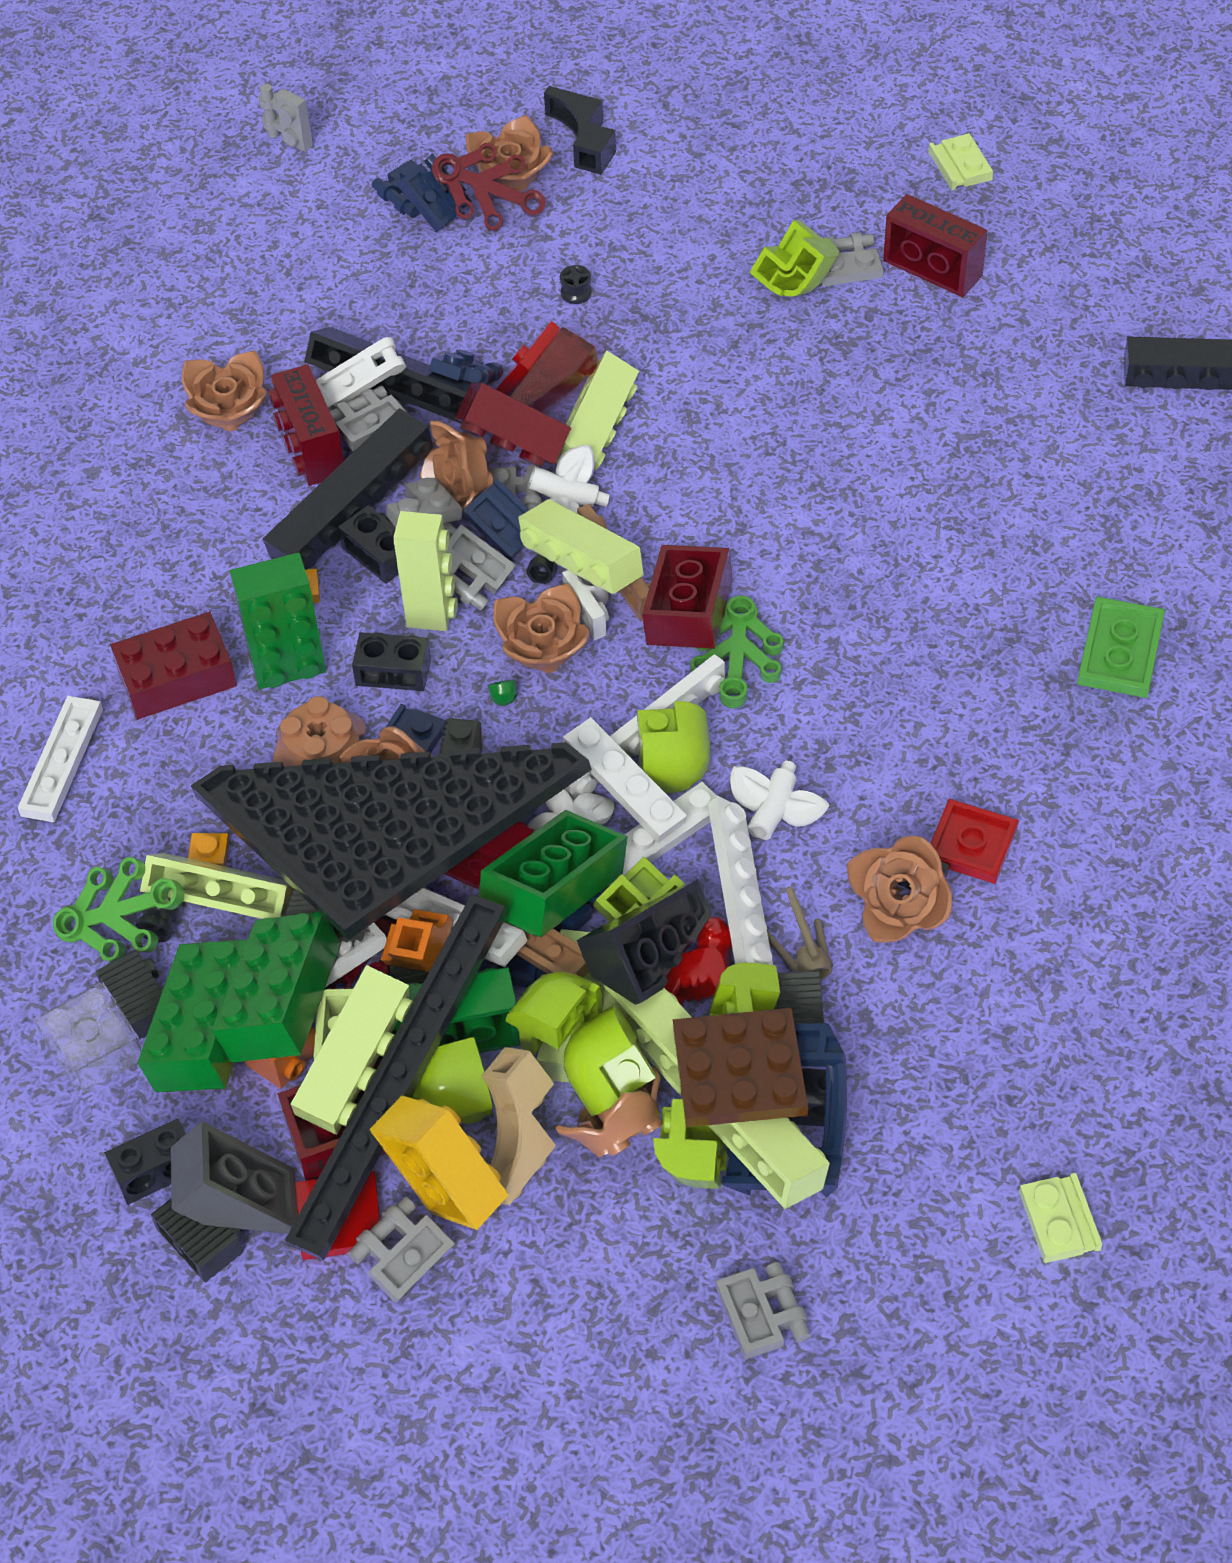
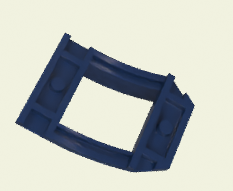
(816, 1049)

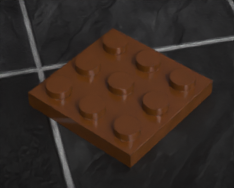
(739, 1067)

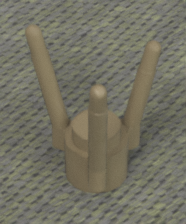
(811, 955)

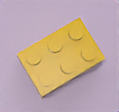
(440, 1161)

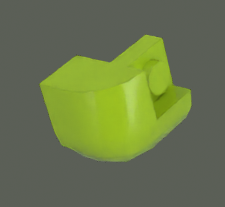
(796, 263)
(674, 745)
(634, 889)
(746, 989)
(554, 1009)
(605, 1061)
(456, 1081)
(691, 1153)

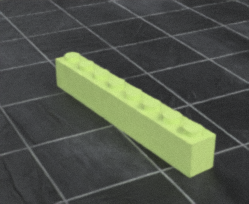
(769, 1148)

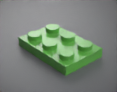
(1121, 647)

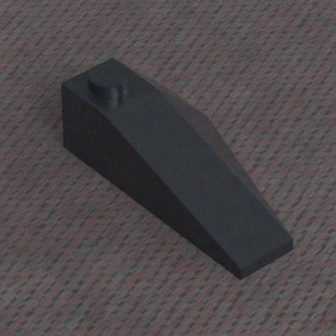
(646, 943)

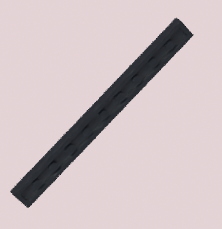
(396, 1076)

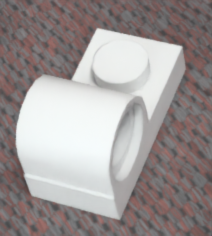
(592, 603)

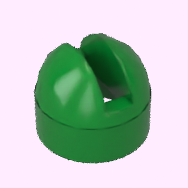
(503, 692)

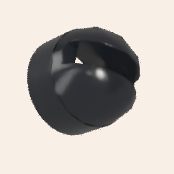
(534, 569)

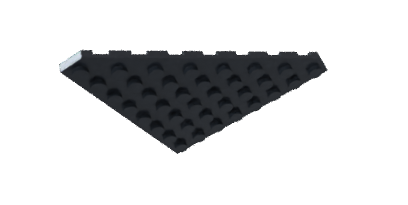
(381, 829)

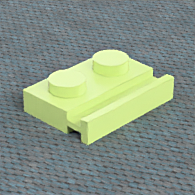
(961, 161)
(1060, 1218)

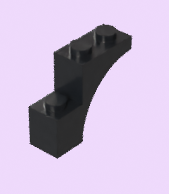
(584, 116)

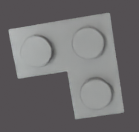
(428, 497)

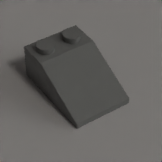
(231, 1183)

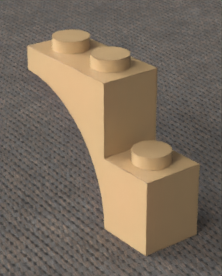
(521, 1144)

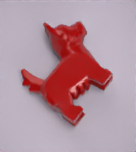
(702, 967)

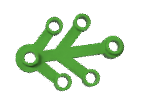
(739, 646)
(113, 910)

